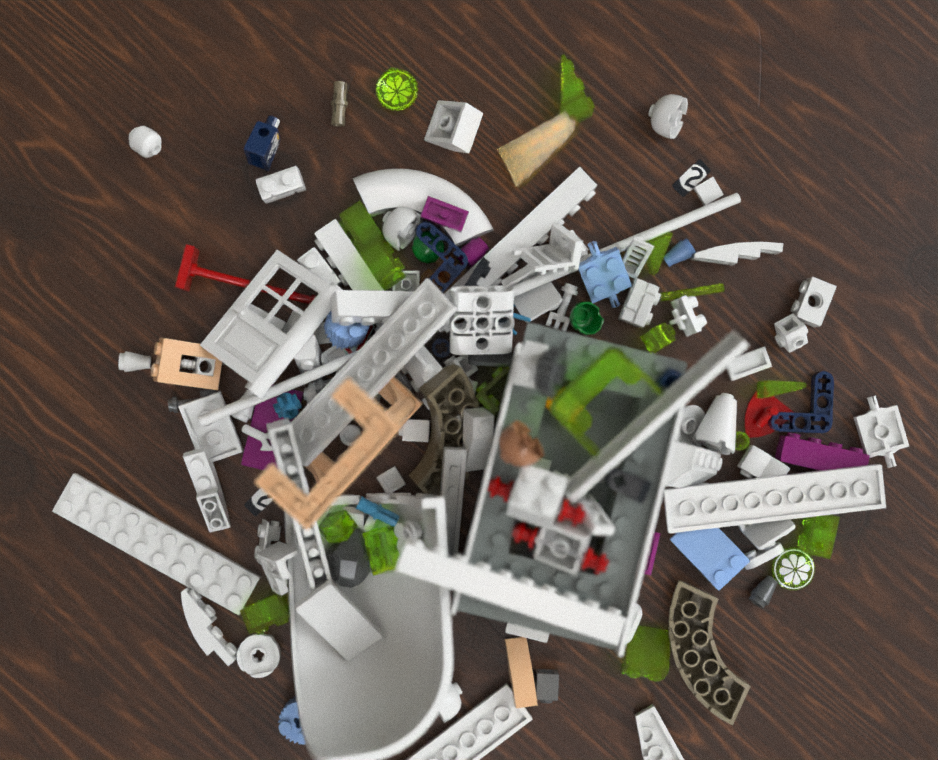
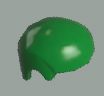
(424, 253)
(586, 318)

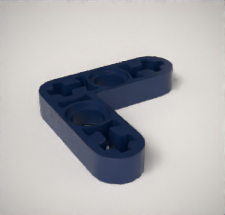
(447, 265)
(815, 411)

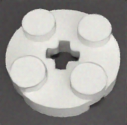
(270, 660)

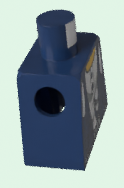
(263, 143)

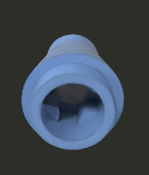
(681, 251)

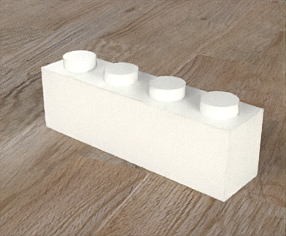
(365, 306)

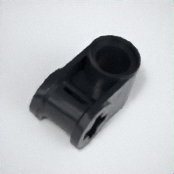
(630, 485)

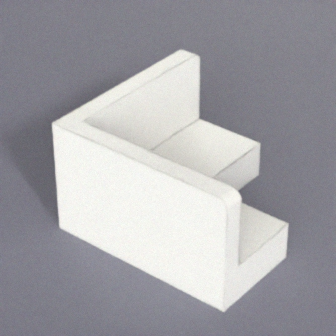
(275, 565)

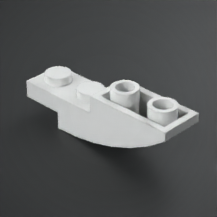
(208, 489)
(199, 621)

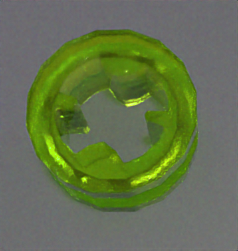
(746, 440)

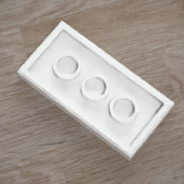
(338, 620)

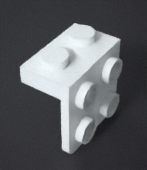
(535, 301)
(766, 533)

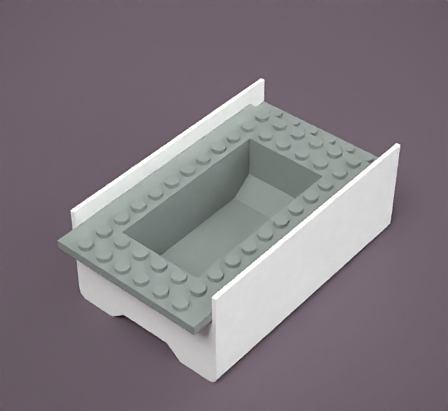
(628, 547)

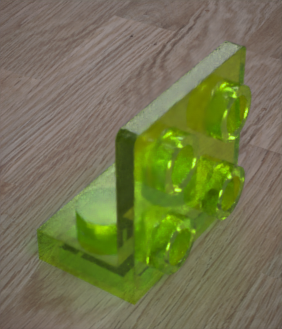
(490, 401)

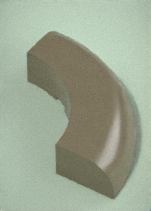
(447, 397)
(697, 653)

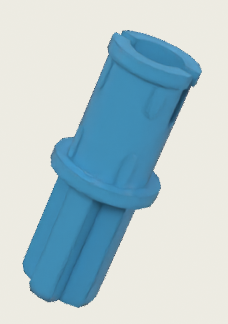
(377, 512)

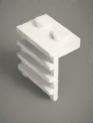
(561, 252)

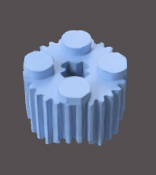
(344, 336)
(290, 722)

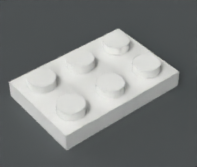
(218, 437)

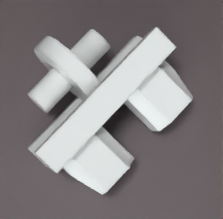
(685, 316)

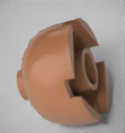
(518, 446)

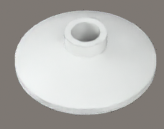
(689, 424)

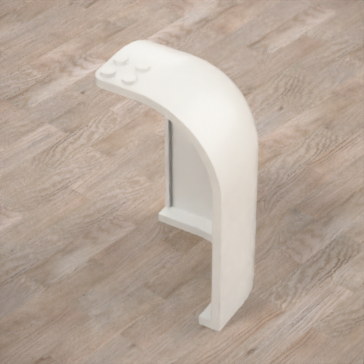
(400, 681)

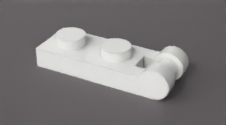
(595, 517)

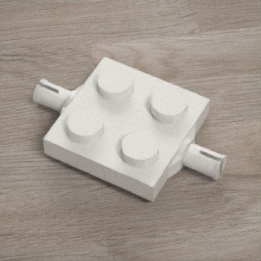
(881, 431)

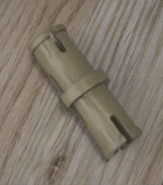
(339, 104)

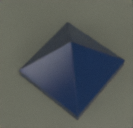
(669, 377)

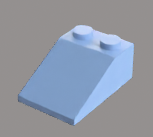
(711, 554)

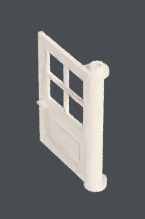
(252, 343)

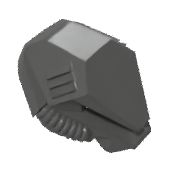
(349, 561)

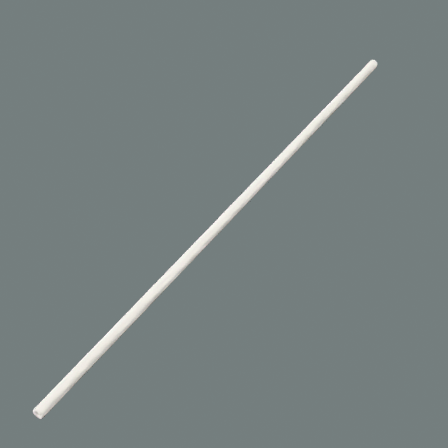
(519, 288)

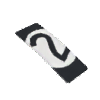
(691, 178)
(258, 502)

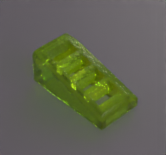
(771, 388)

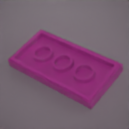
(263, 414)

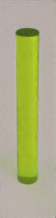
(692, 292)

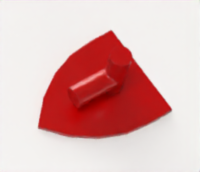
(759, 412)

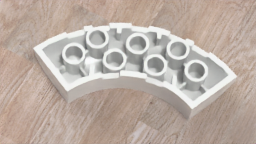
(410, 188)

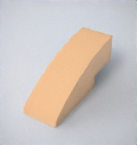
(520, 672)

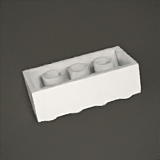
(692, 465)

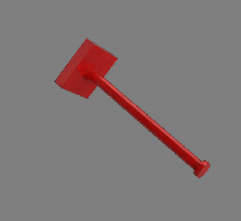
(189, 269)

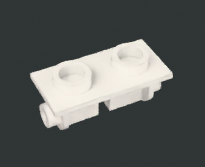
(425, 364)
(267, 533)

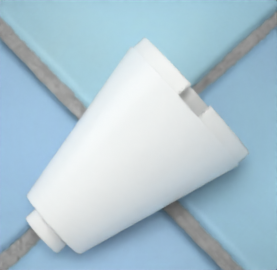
(718, 426)

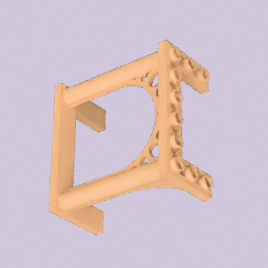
(335, 477)

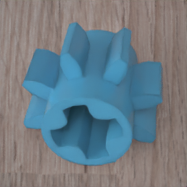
(287, 406)

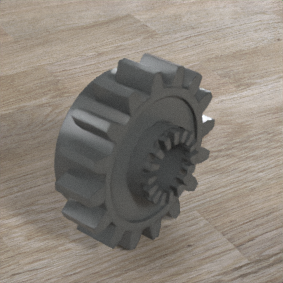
(551, 372)

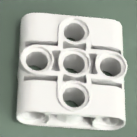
(497, 305)

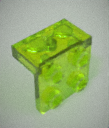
(647, 654)

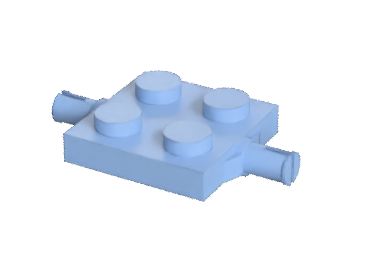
(604, 274)

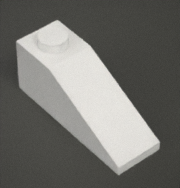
(477, 436)

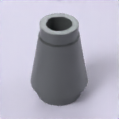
(763, 592)

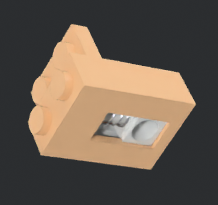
(169, 362)

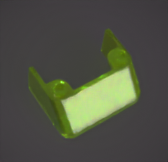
(571, 402)

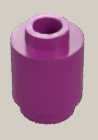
(475, 251)

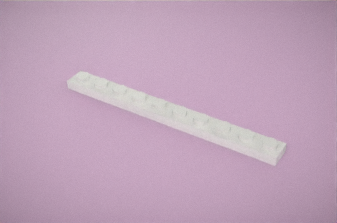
(655, 415)

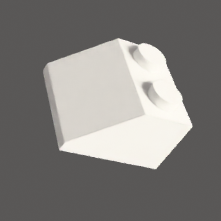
(454, 126)

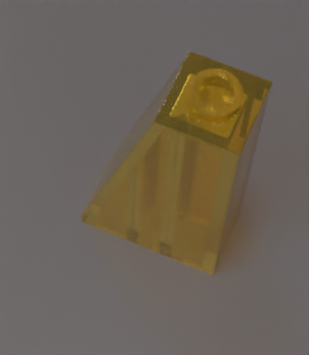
(535, 149)

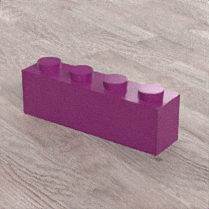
(817, 455)

